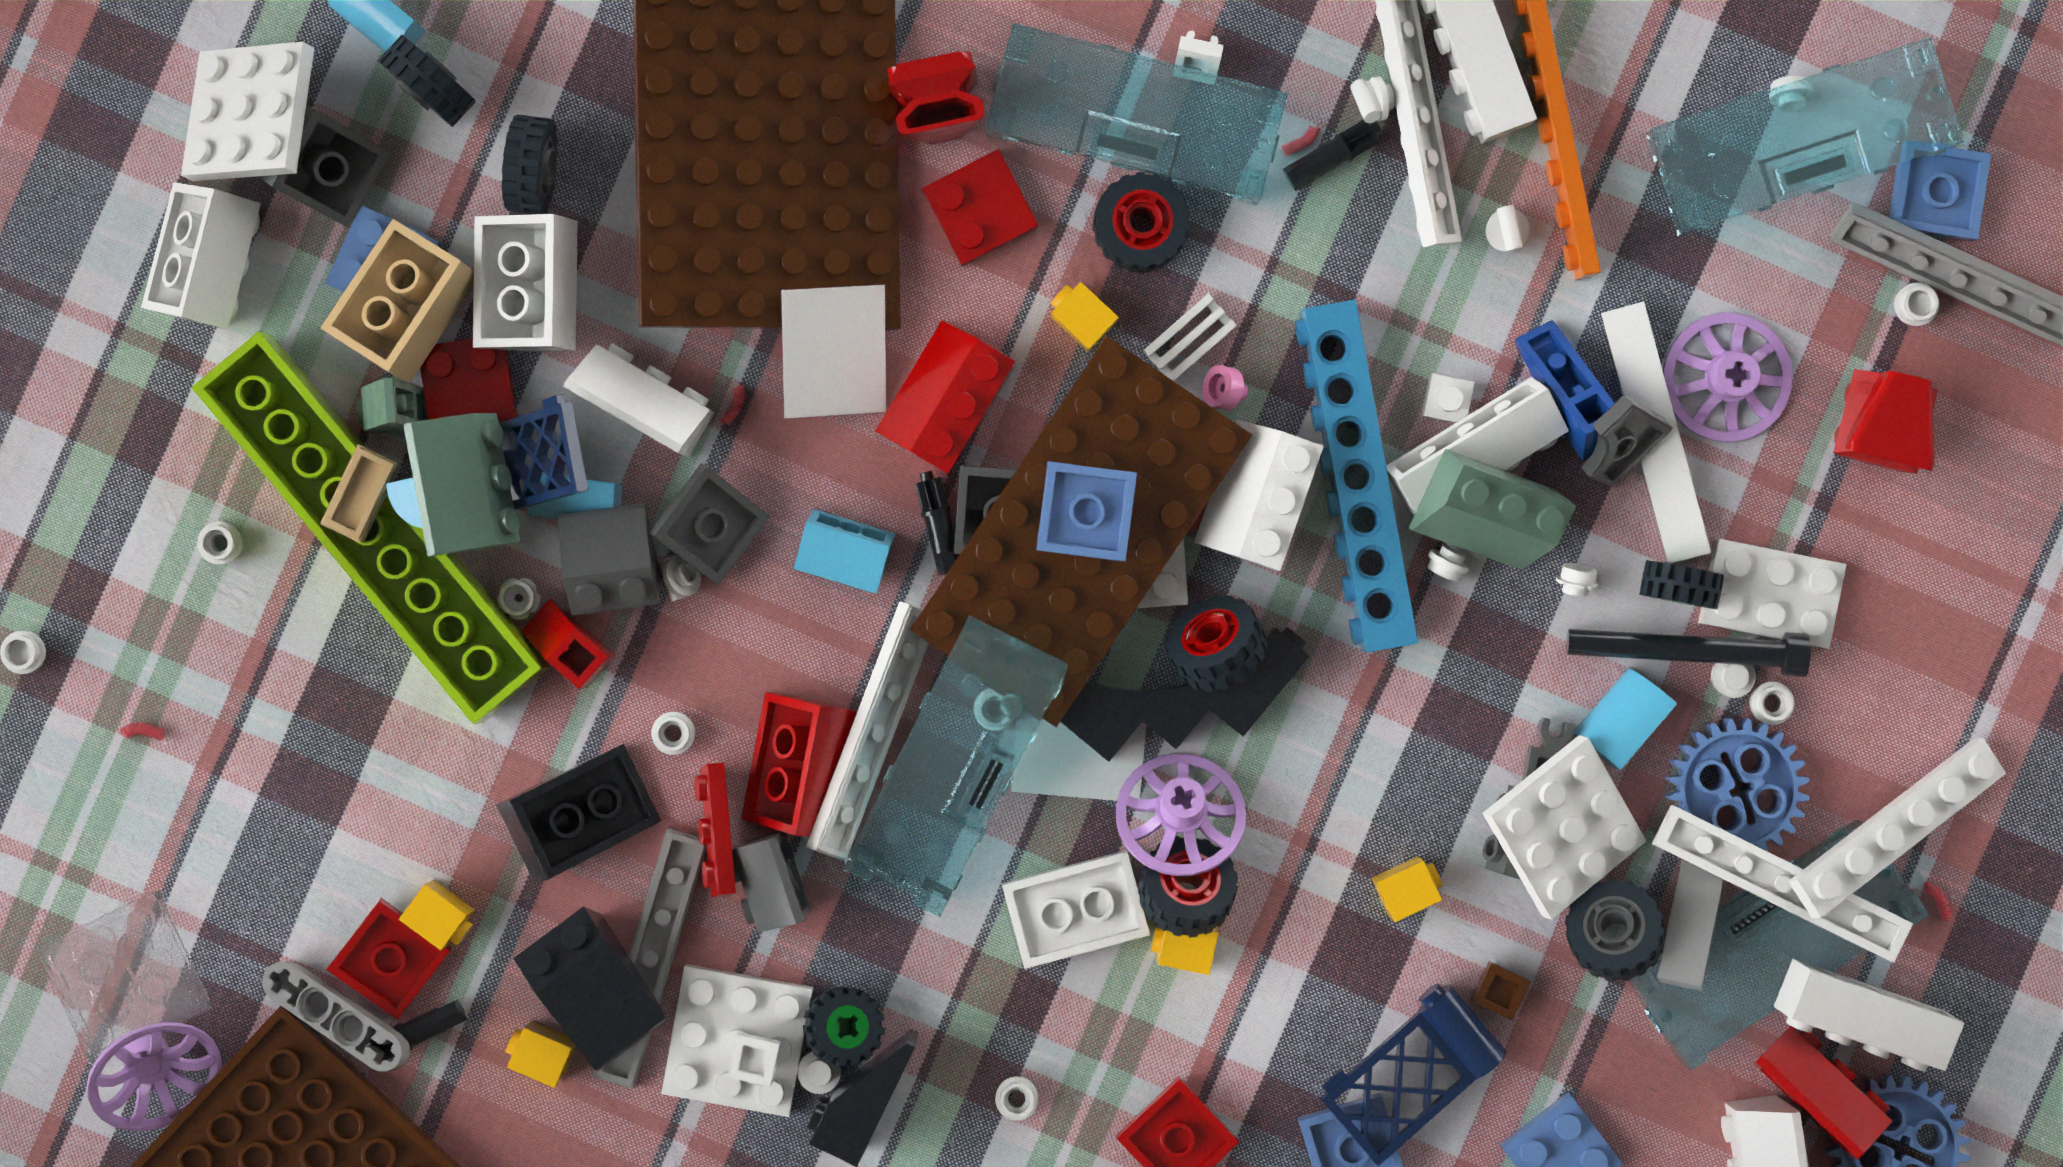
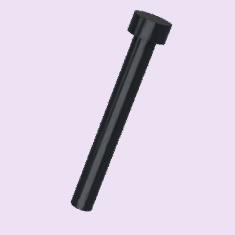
(1790, 654)

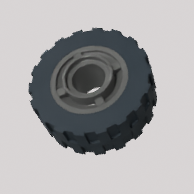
(427, 80)
(529, 164)
(1620, 956)

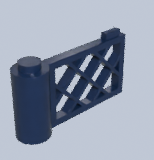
(566, 450)
(1458, 1038)

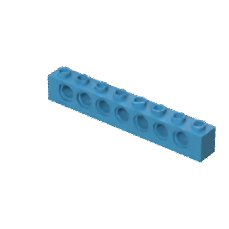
(1343, 324)

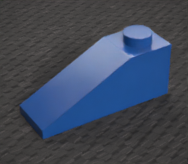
(1570, 382)

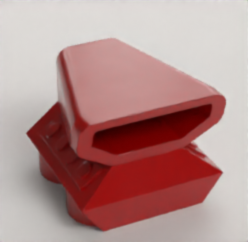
(936, 97)
(1888, 421)

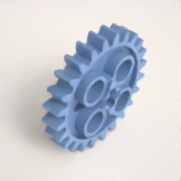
(1772, 772)
(1911, 1111)

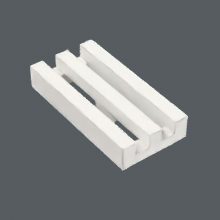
(1217, 314)

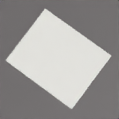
(834, 351)
(1067, 766)

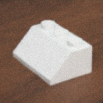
(202, 255)
(525, 282)
(641, 398)
(1260, 497)
(1764, 1133)

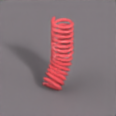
(1310, 132)
(735, 408)
(143, 730)
(1938, 896)

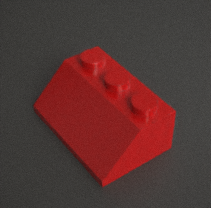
(946, 397)
(794, 761)
(1824, 1091)

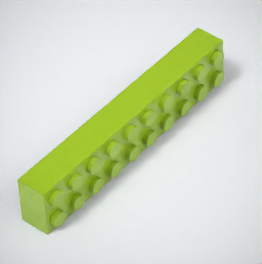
(424, 598)

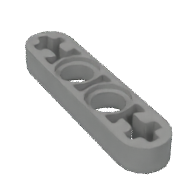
(338, 1011)

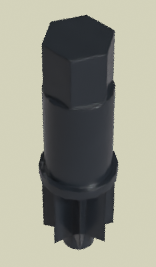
(1332, 154)
(937, 520)
(426, 1026)

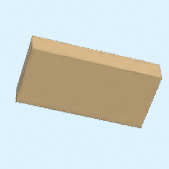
(360, 493)

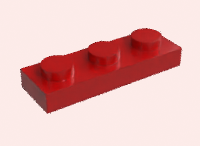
(715, 830)

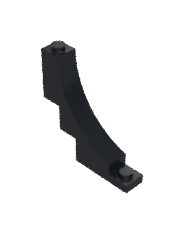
(1110, 715)

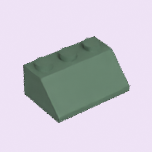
(462, 483)
(1491, 511)

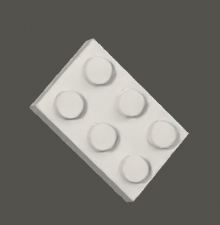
(1775, 592)
(1075, 909)

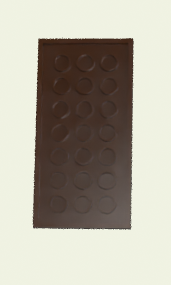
(1074, 605)

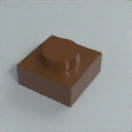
(1500, 990)

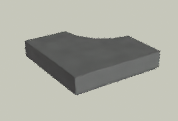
(1623, 439)

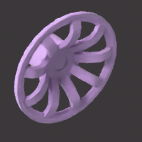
(1728, 376)
(1180, 810)
(148, 1067)

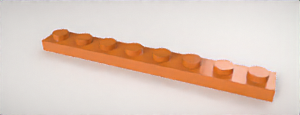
(1557, 132)

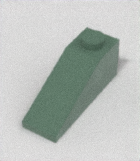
(389, 405)

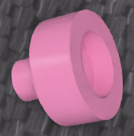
(1224, 388)

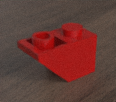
(567, 645)

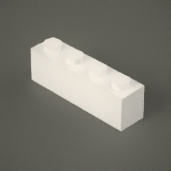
(1481, 67)
(1495, 434)
(1869, 1016)

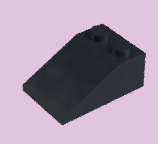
(578, 813)
(591, 987)
(856, 1105)

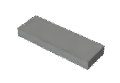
(1690, 927)

